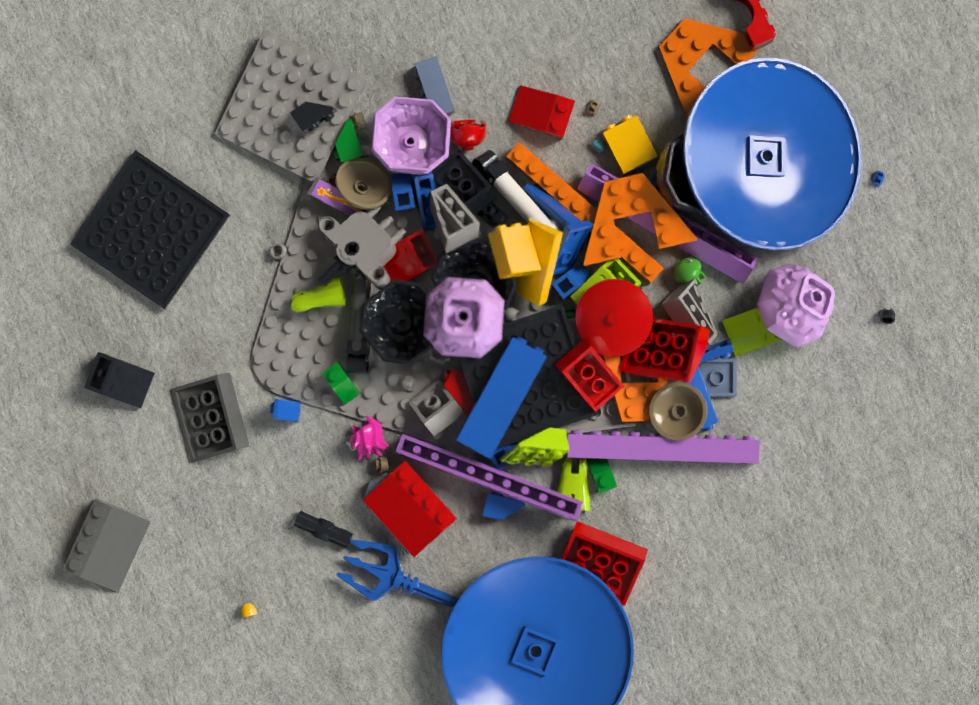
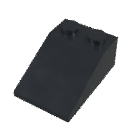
(465, 182)

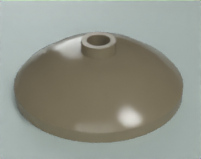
(366, 176)
(665, 408)

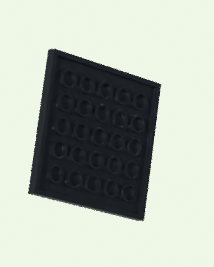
(150, 229)
(551, 397)

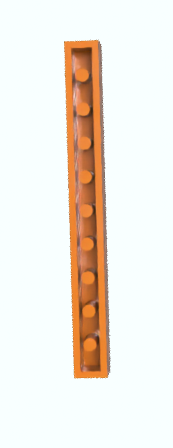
(579, 207)

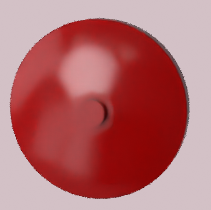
(614, 317)

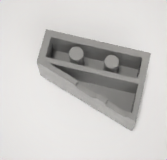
(452, 219)
(686, 307)

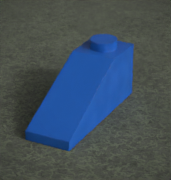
(422, 187)

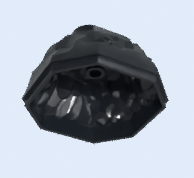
(673, 181)
(474, 261)
(381, 321)

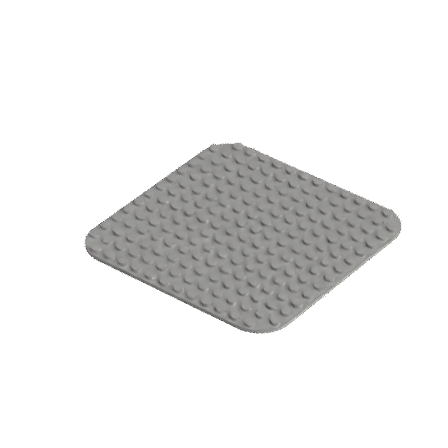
(299, 346)

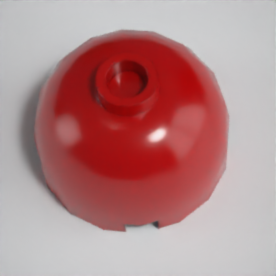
(467, 133)

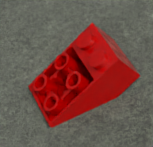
(412, 258)

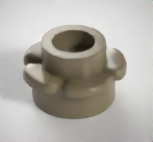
(359, 120)
(381, 464)

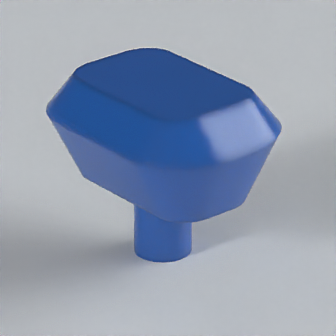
(878, 178)

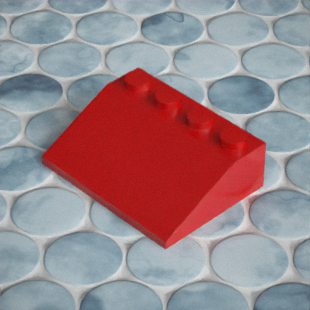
(669, 352)
(409, 509)
(607, 557)

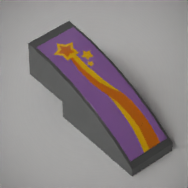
(330, 196)

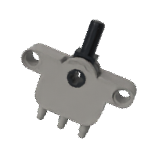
(367, 239)

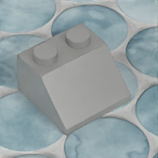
(436, 407)

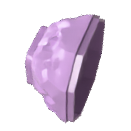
(412, 121)
(795, 304)
(469, 336)

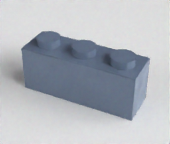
(433, 84)

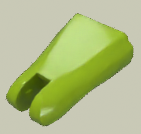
(331, 295)
(575, 482)

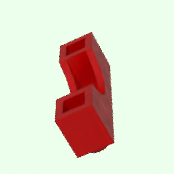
(760, 31)

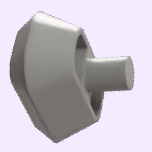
(407, 381)

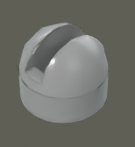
(278, 255)
(511, 314)

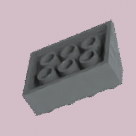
(210, 417)
(106, 545)

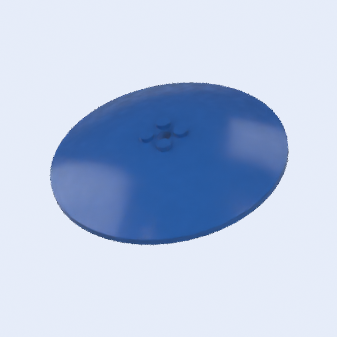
(810, 146)
(545, 605)

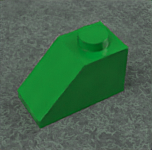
(348, 144)
(341, 383)
(601, 474)

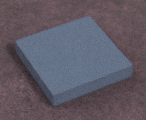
(720, 376)

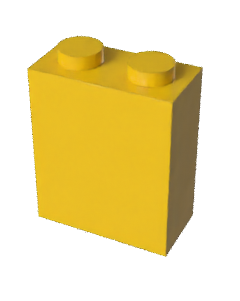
(629, 144)
(514, 251)

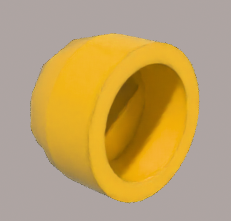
(248, 610)

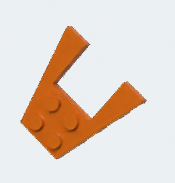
(634, 398)

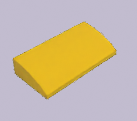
(547, 243)

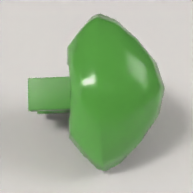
(687, 270)

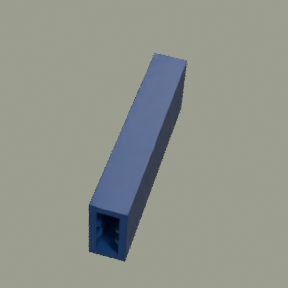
(501, 396)

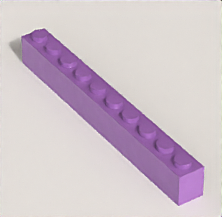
(708, 247)
(661, 448)
(489, 478)

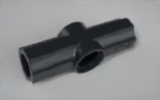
(323, 529)

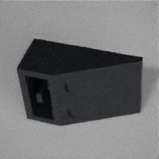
(119, 380)

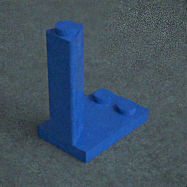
(574, 231)
(712, 351)

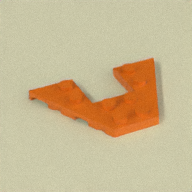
(688, 45)
(627, 198)

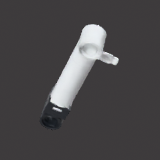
(497, 176)

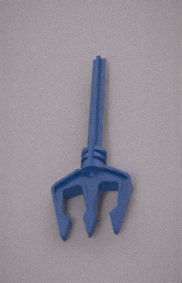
(391, 576)

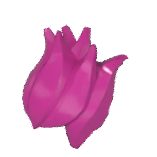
(368, 439)

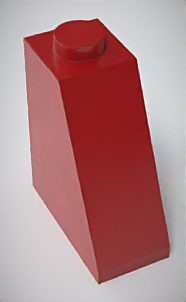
(458, 389)

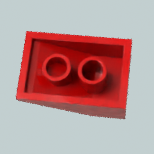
(542, 111)
(589, 375)

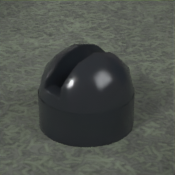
(887, 316)

